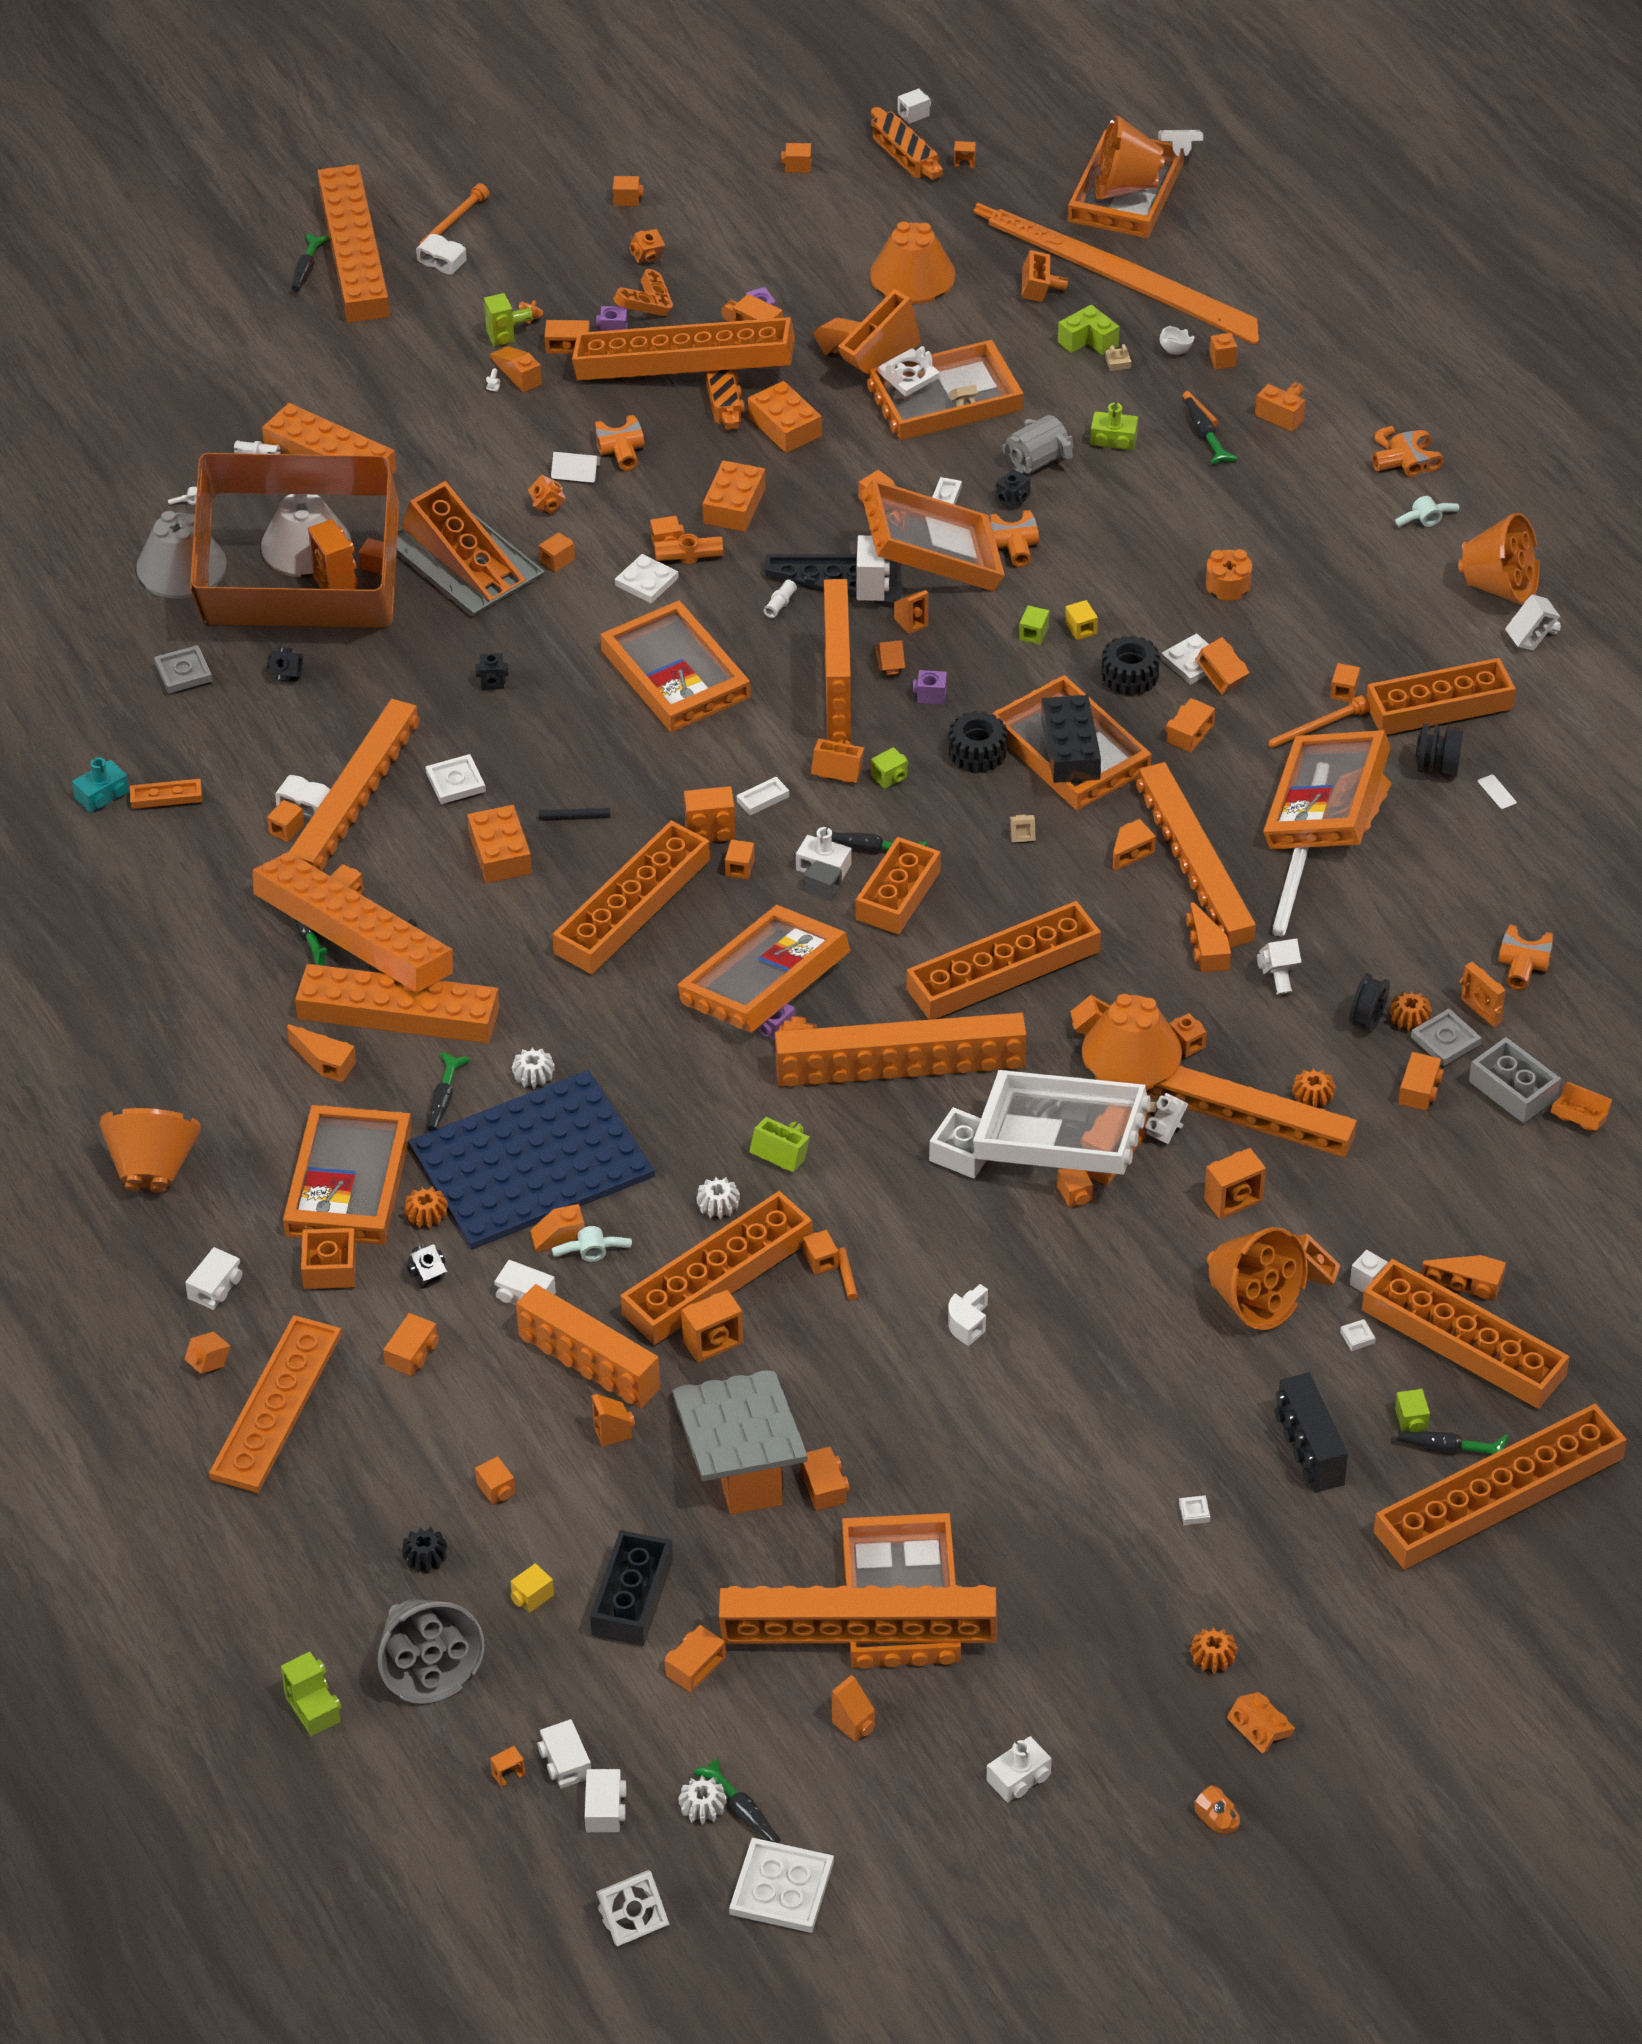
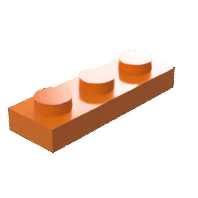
(165, 793)

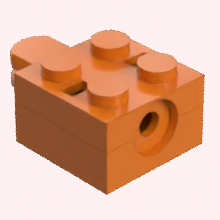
(750, 309)

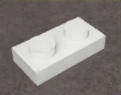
(948, 490)

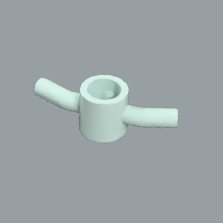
(1426, 512)
(591, 1244)

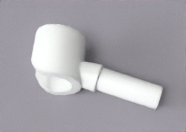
(493, 382)
(190, 497)

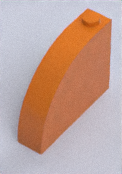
(882, 334)

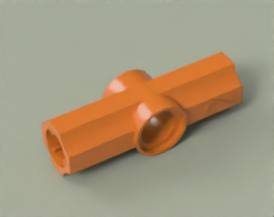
(688, 548)

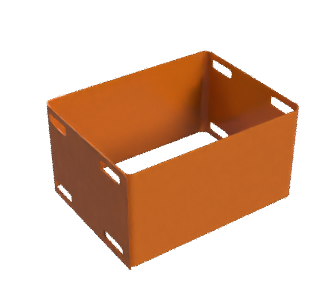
(293, 476)

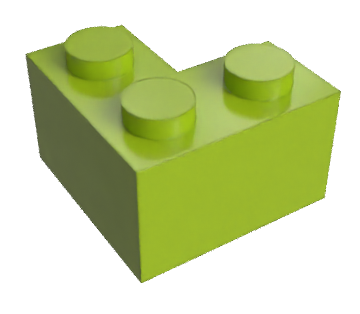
(1086, 328)
(309, 1693)

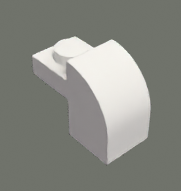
(965, 1315)

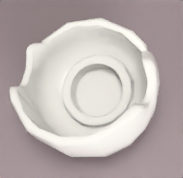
(1175, 340)

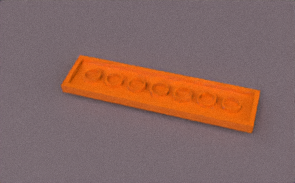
(275, 1404)

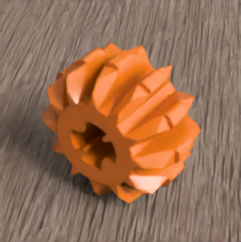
(1409, 1010)
(1313, 1088)
(426, 1207)
(1213, 1650)

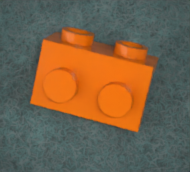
(1582, 1107)
(1259, 1721)

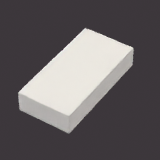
(762, 796)

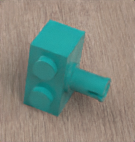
(100, 785)

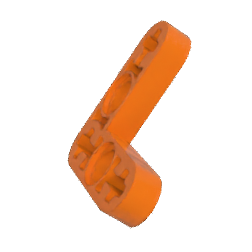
(654, 299)

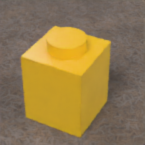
(1081, 620)
(531, 1588)

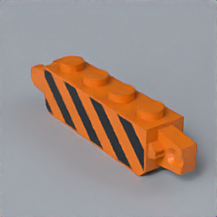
(904, 145)
(725, 397)

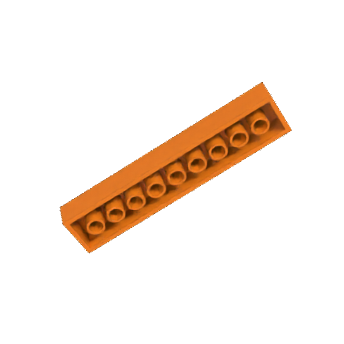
(353, 243)
(683, 348)
(353, 922)
(900, 1049)
(1499, 1486)
(858, 1614)

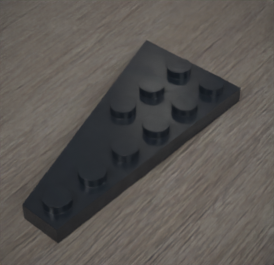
(815, 568)

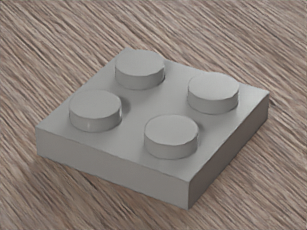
(183, 669)
(1446, 1037)

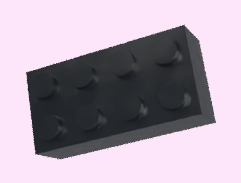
(1070, 738)
(1311, 1432)
(631, 1587)

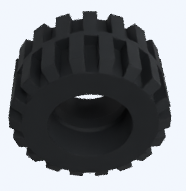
(1130, 665)
(977, 741)

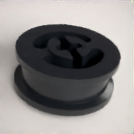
(1369, 1002)

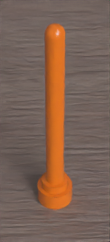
(478, 194)
(1358, 706)

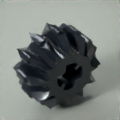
(424, 1549)

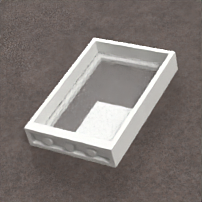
(1061, 1122)

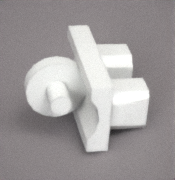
(1166, 1118)

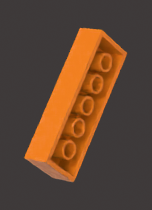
(309, 434)
(1440, 696)
(588, 1346)

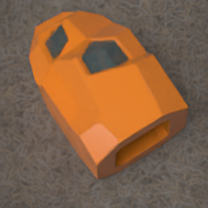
(1217, 1810)

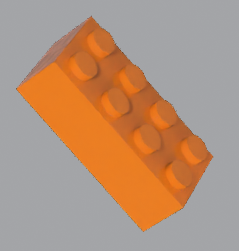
(898, 885)

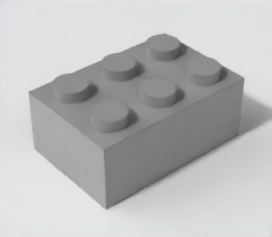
(1514, 1080)

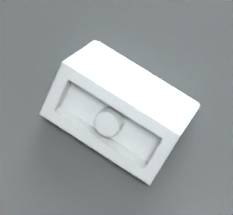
(574, 467)

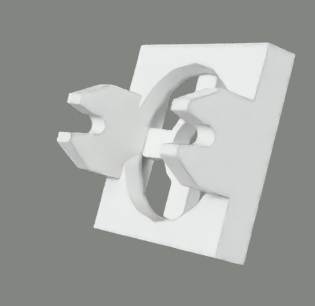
(1180, 139)
(905, 384)
(607, 1895)

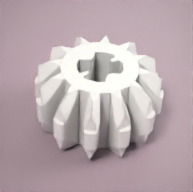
(533, 1068)
(718, 1197)
(702, 1800)

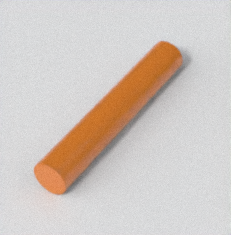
(1186, 394)
(847, 1274)

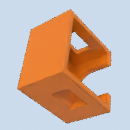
(961, 147)
(507, 1760)

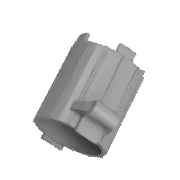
(1038, 444)

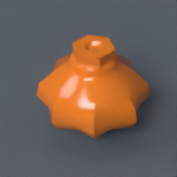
(536, 312)

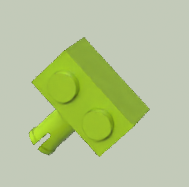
(501, 319)
(1114, 429)
(780, 1143)

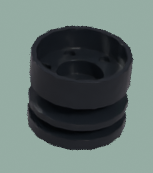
(1439, 749)

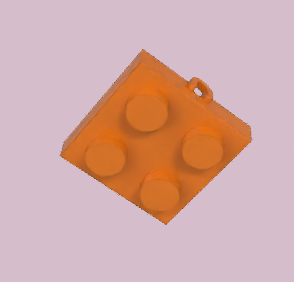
(1482, 994)

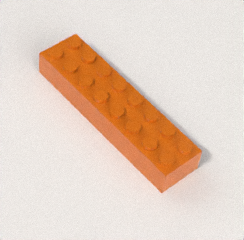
(631, 897)
(1003, 960)
(385, 1004)
(716, 1264)
(1465, 1333)

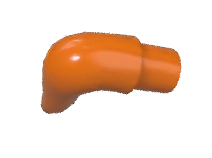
(1381, 435)

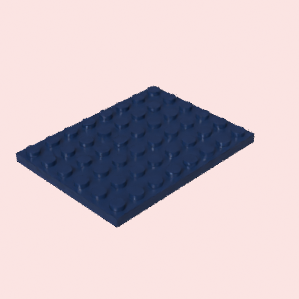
(530, 1157)

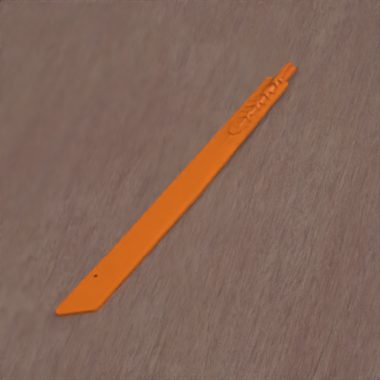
(1126, 273)

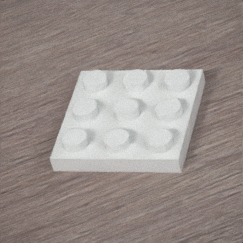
(781, 1885)

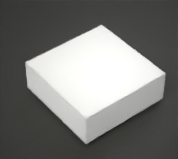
(1357, 1335)
(1194, 1510)

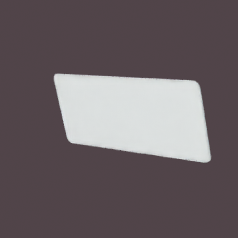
(1497, 791)

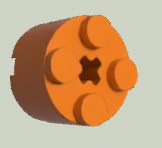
(1228, 574)

